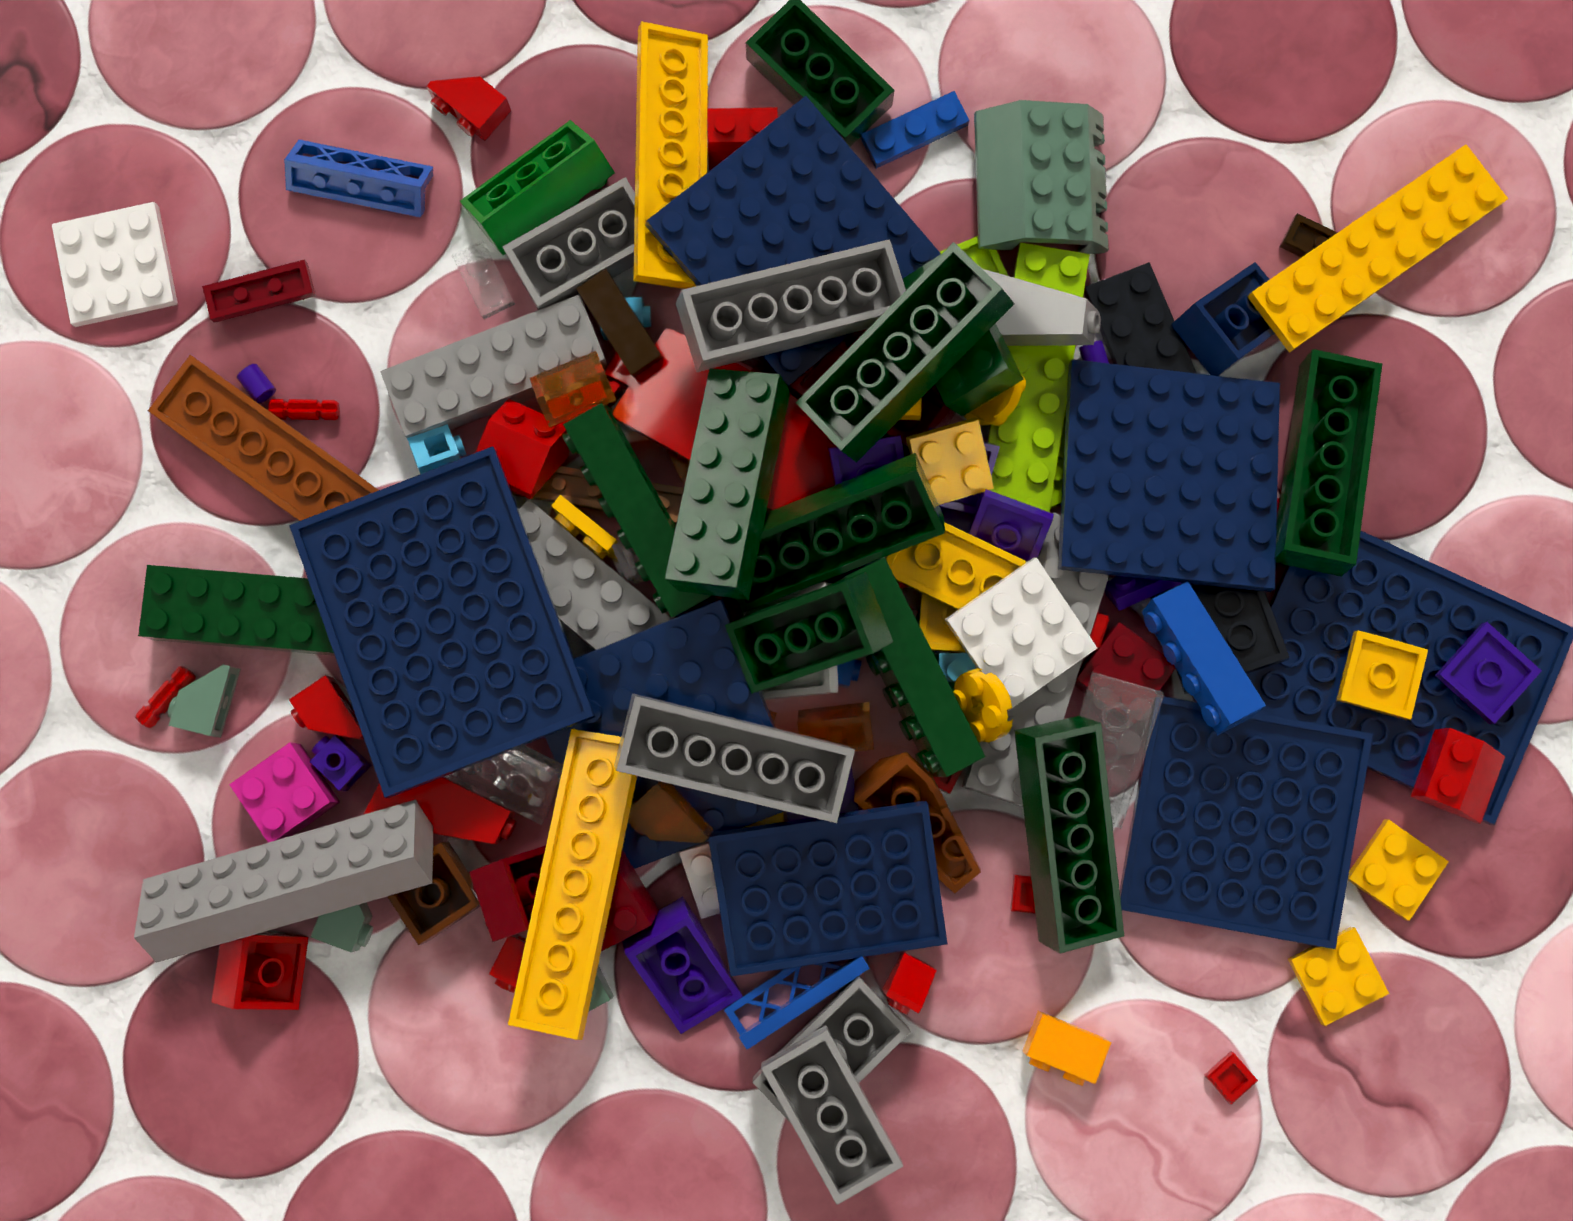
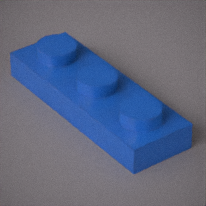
(915, 129)

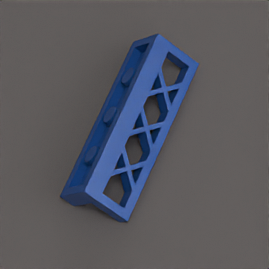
(356, 180)
(796, 1005)

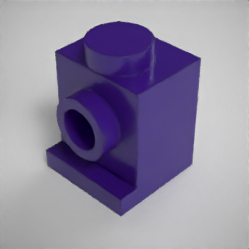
(351, 766)

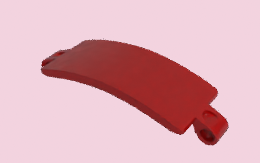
(666, 408)

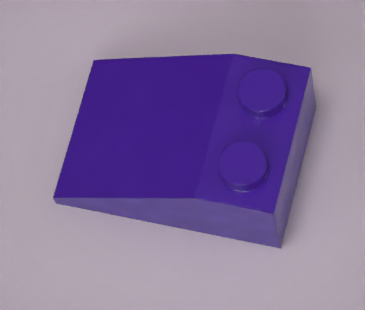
(681, 966)

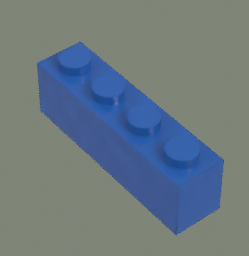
(1202, 658)

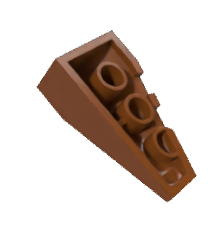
(903, 781)

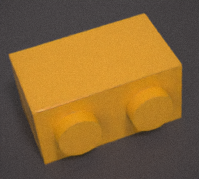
(1065, 1048)

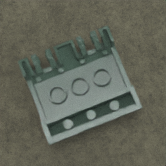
(1040, 175)

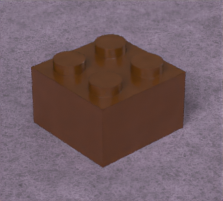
(441, 904)

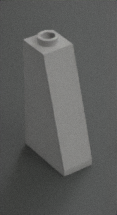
(1045, 315)

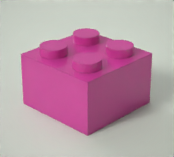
(284, 793)

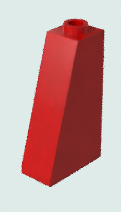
(454, 811)

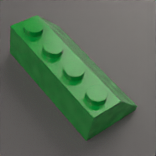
(538, 185)

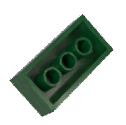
(812, 61)
(980, 372)
(809, 633)

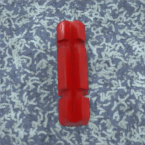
(305, 409)
(160, 701)

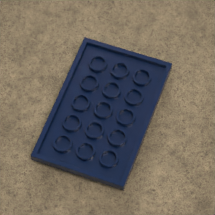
(828, 888)

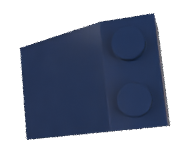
(1225, 323)

